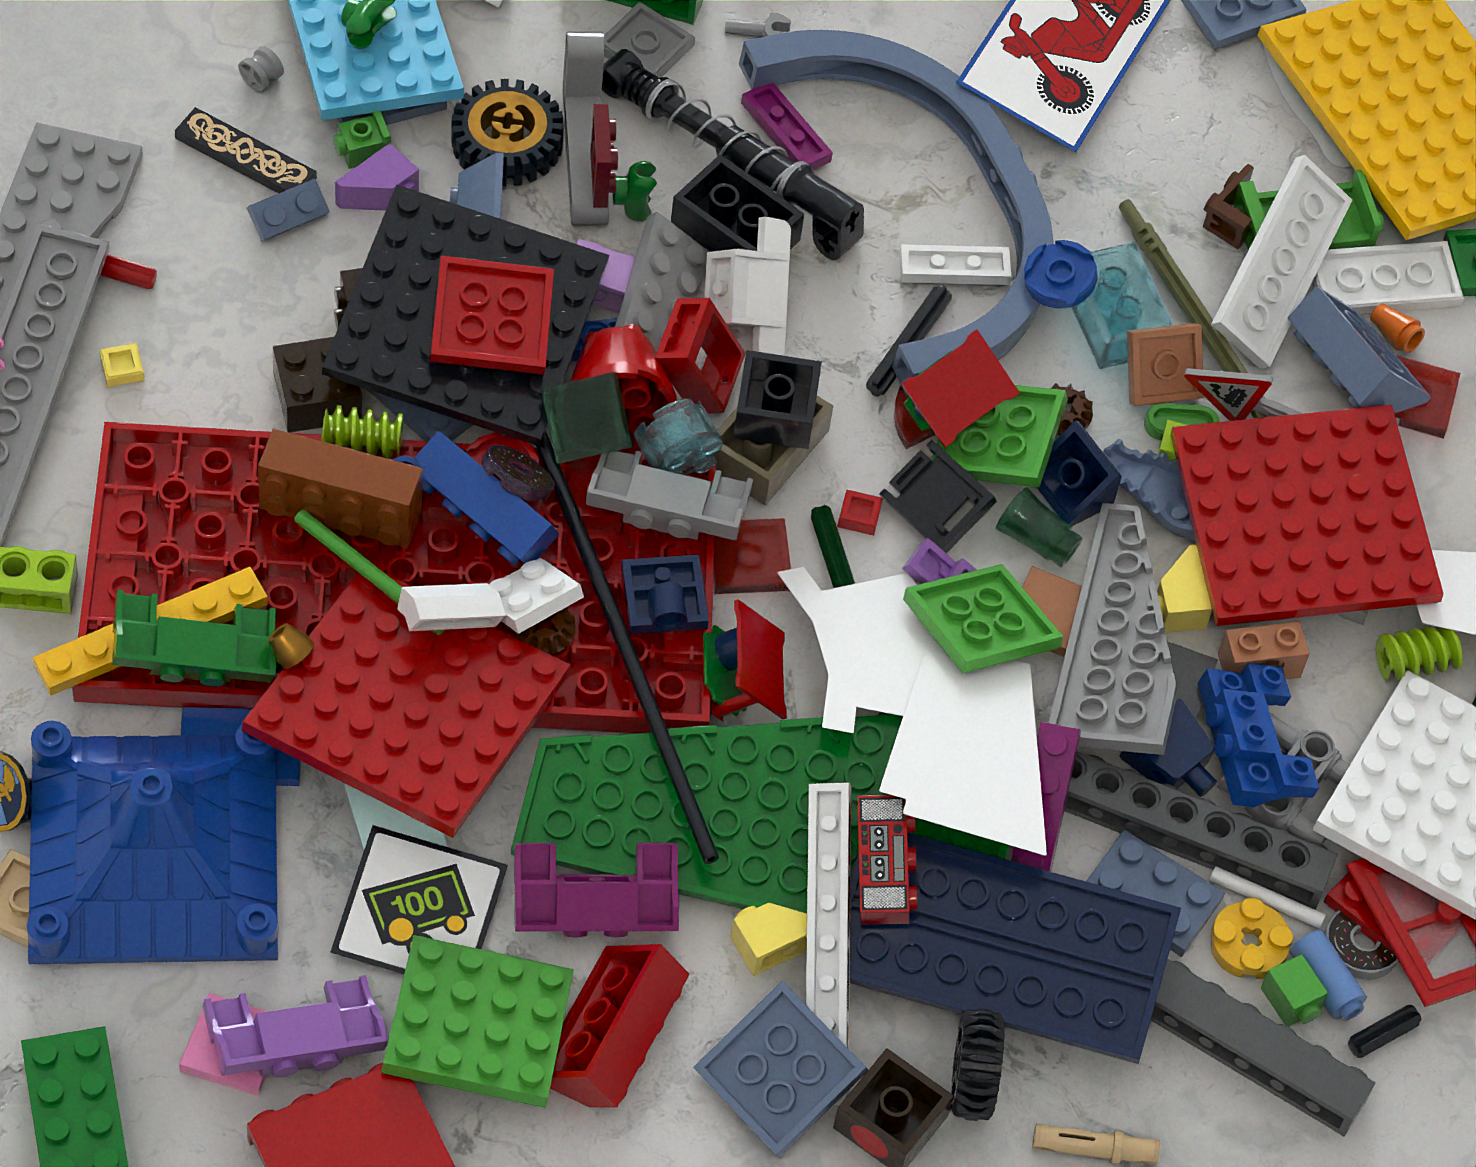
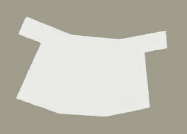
(866, 641)

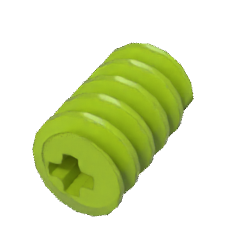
(363, 432)
(1416, 649)

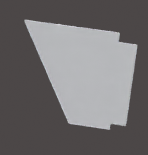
(971, 752)

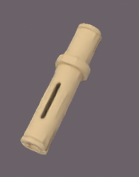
(1096, 1144)

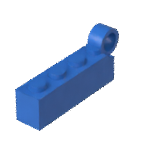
(482, 500)

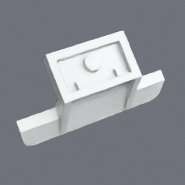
(753, 285)

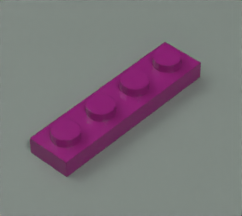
(1056, 757)

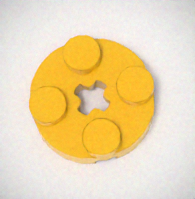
(1256, 919)

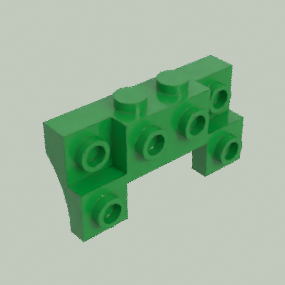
(192, 647)

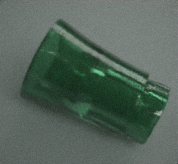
(1039, 528)

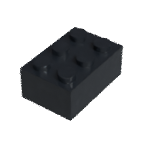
(724, 208)

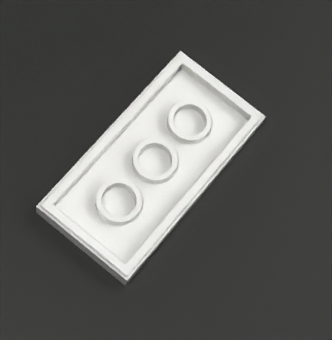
(1396, 275)

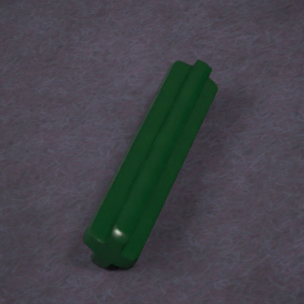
(831, 546)

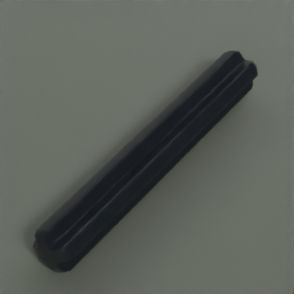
(915, 330)

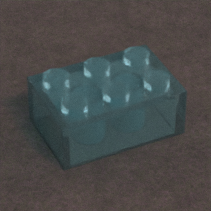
(1120, 302)

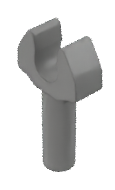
(774, 23)

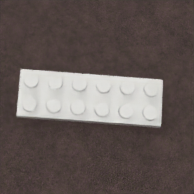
(1282, 262)

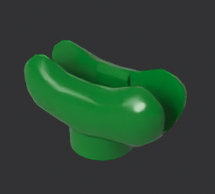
(365, 19)
(635, 189)

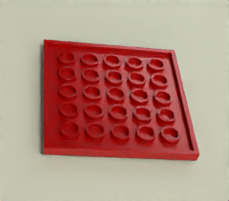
(1305, 515)
(405, 710)

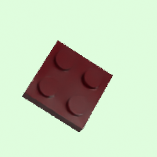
(603, 155)

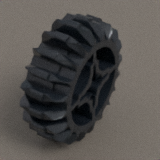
(977, 1064)

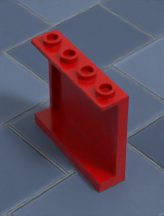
(352, 1124)

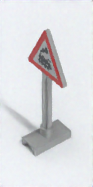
(1237, 393)

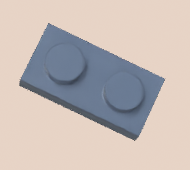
(288, 209)

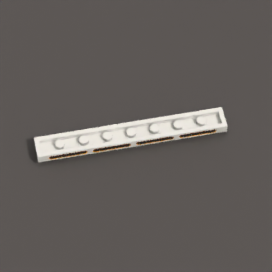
(829, 907)

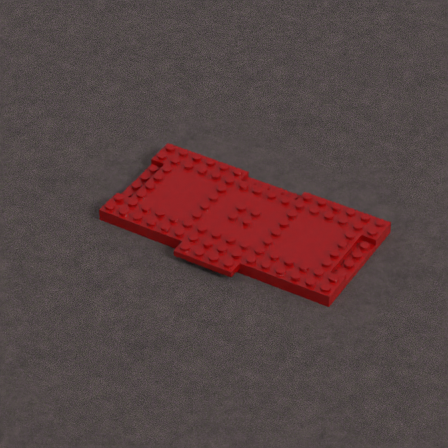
(185, 512)

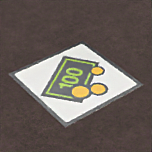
(415, 890)

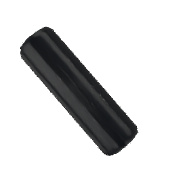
(1384, 1031)

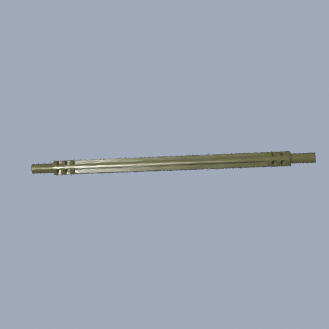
(1182, 291)

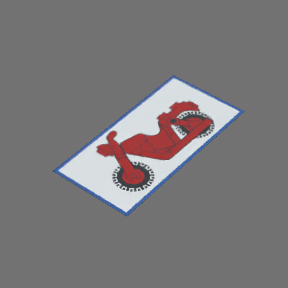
(1059, 60)

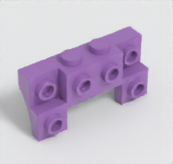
(298, 1036)

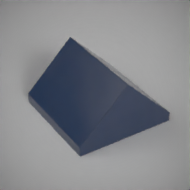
(1078, 476)

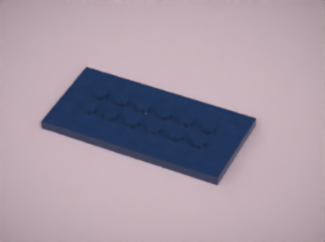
(1021, 943)

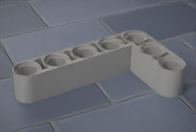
(580, 92)

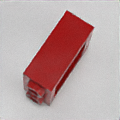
(697, 325)

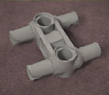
(1329, 766)

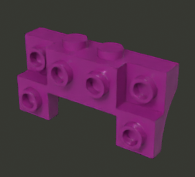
(596, 901)

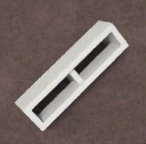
(451, 607)

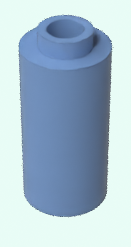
(1344, 993)

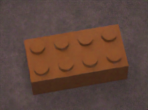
(340, 488)

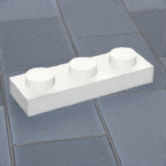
(955, 264)

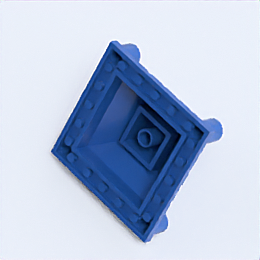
(152, 848)

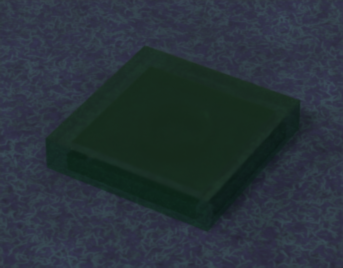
(586, 417)

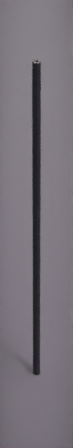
(628, 654)

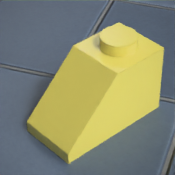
(1185, 594)
(769, 935)

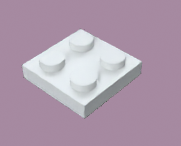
(535, 594)

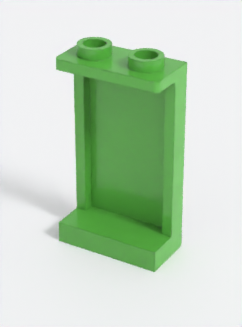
(1358, 228)

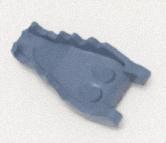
(1154, 484)

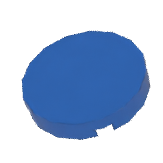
(1060, 274)

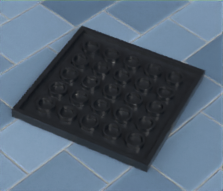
(391, 313)

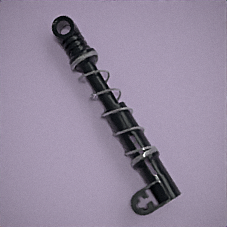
(835, 215)

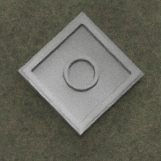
(650, 37)

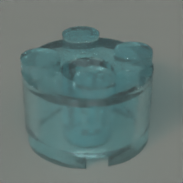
(680, 438)

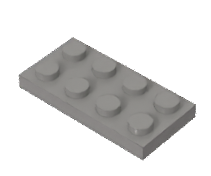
(664, 270)

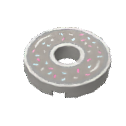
(1362, 962)

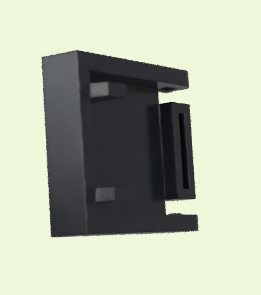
(934, 493)

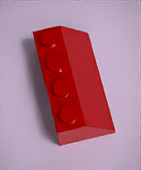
(615, 1022)

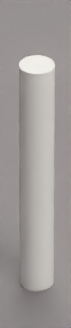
(1268, 897)

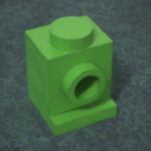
(361, 138)

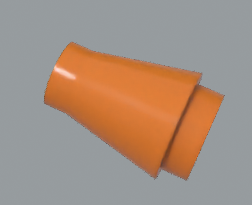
(1401, 330)

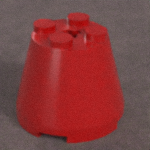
(640, 376)

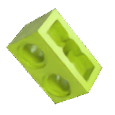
(32, 587)

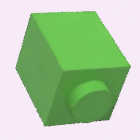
(1294, 991)

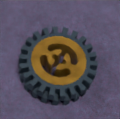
(508, 112)

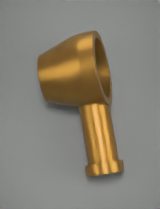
(290, 645)

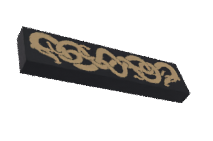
(242, 152)

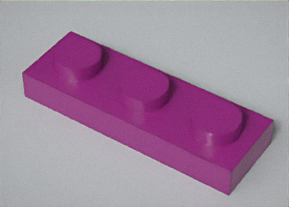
(786, 125)

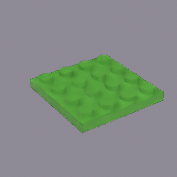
(478, 1021)

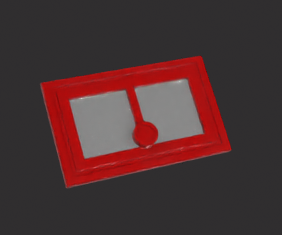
(1425, 934)

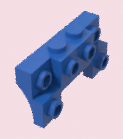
(1247, 738)

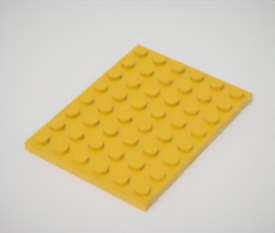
(1395, 98)

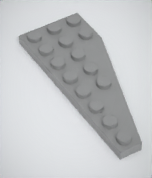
(65, 184)
(1117, 658)

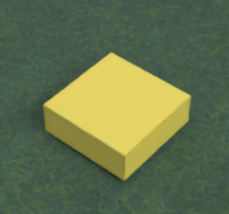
(122, 365)

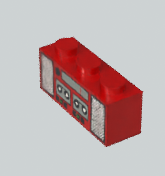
(885, 860)

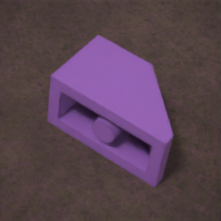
(374, 180)

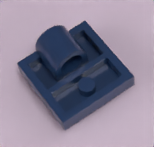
(664, 594)

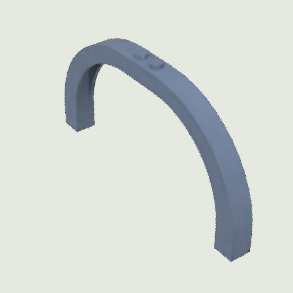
(903, 70)

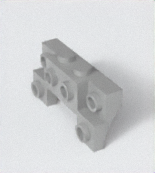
(668, 499)

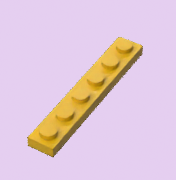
(93, 652)

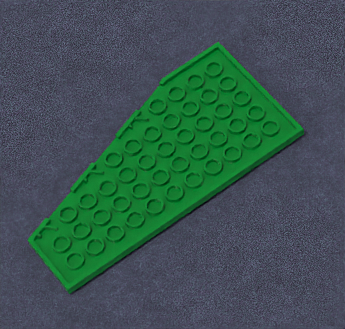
(750, 786)

